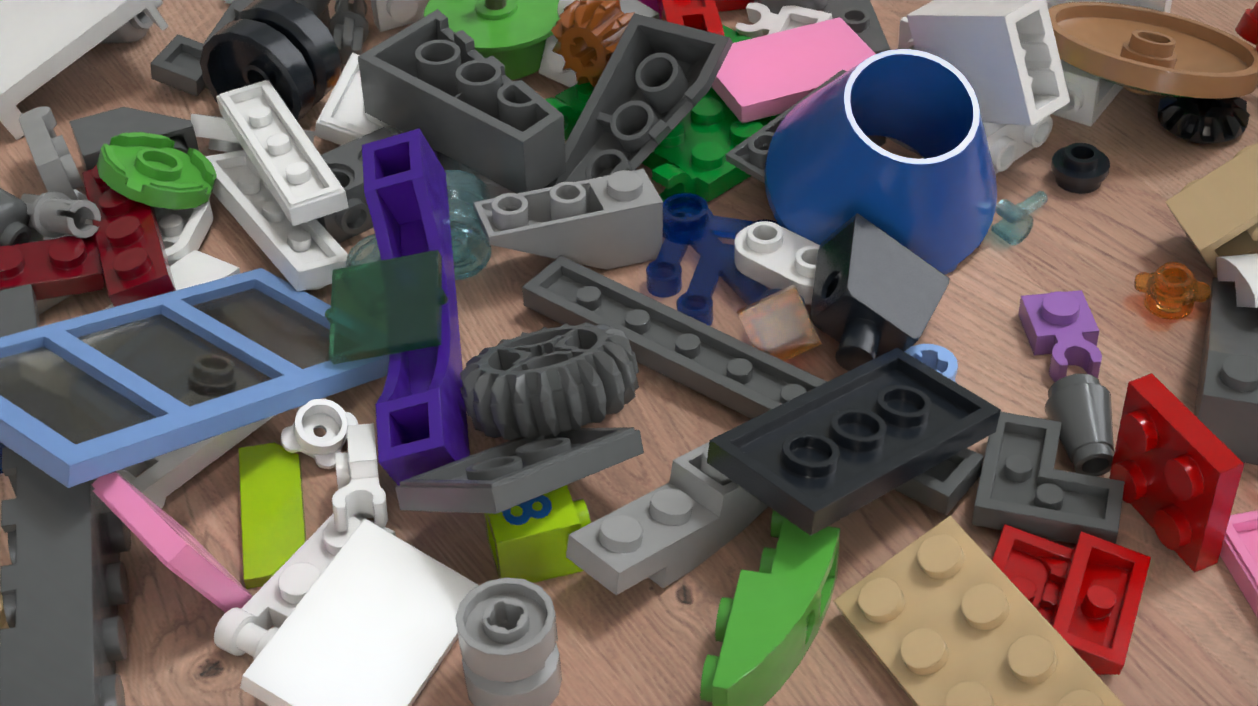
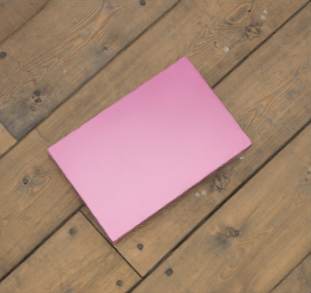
(781, 68)

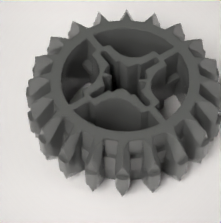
(549, 381)

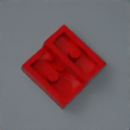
(1081, 591)

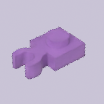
(1062, 327)

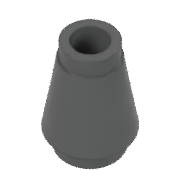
(1086, 422)

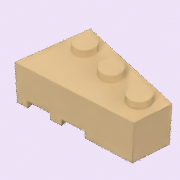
(1221, 209)

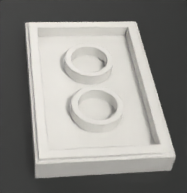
(363, 629)

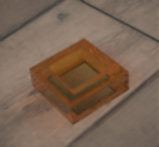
(779, 324)

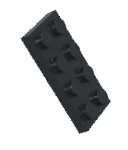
(852, 439)

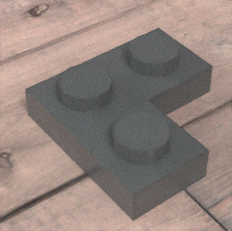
(1030, 495)

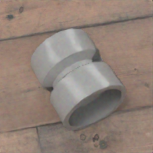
(509, 644)

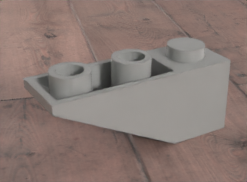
(589, 221)

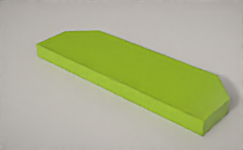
(269, 510)

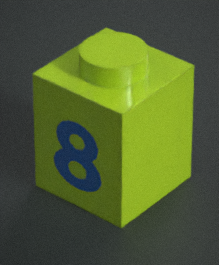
(534, 536)

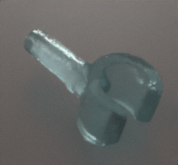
(1016, 218)

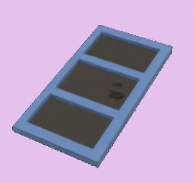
(166, 374)

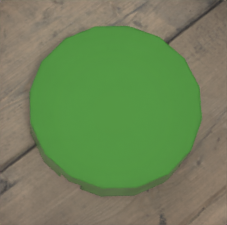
(154, 172)

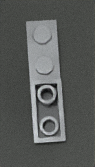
(666, 529)

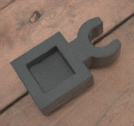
(180, 65)

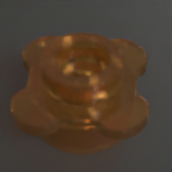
(1171, 291)

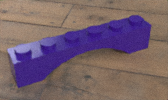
(421, 404)

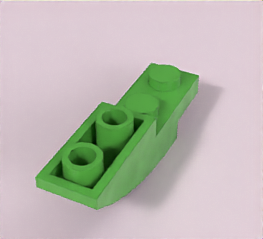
(772, 616)

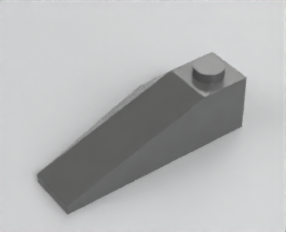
(642, 96)
(1230, 373)

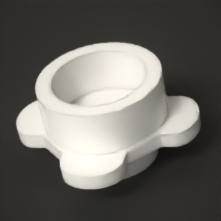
(313, 415)

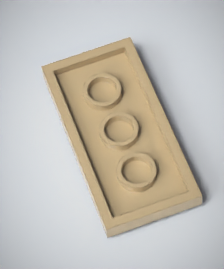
(963, 631)

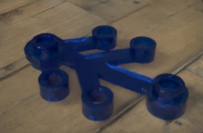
(691, 223)

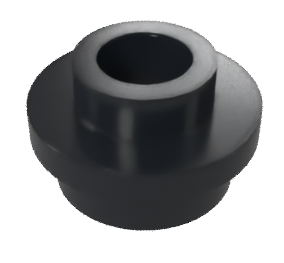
(1080, 168)

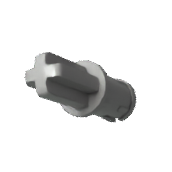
(56, 215)

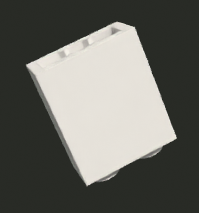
(1001, 50)

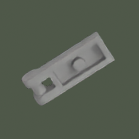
(50, 152)

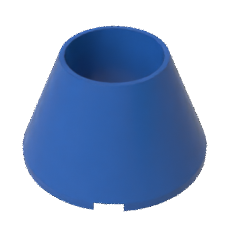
(829, 170)

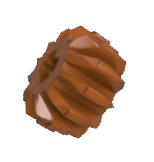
(589, 36)

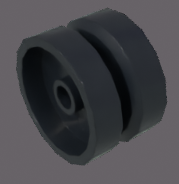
(276, 44)

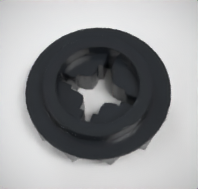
(1222, 122)

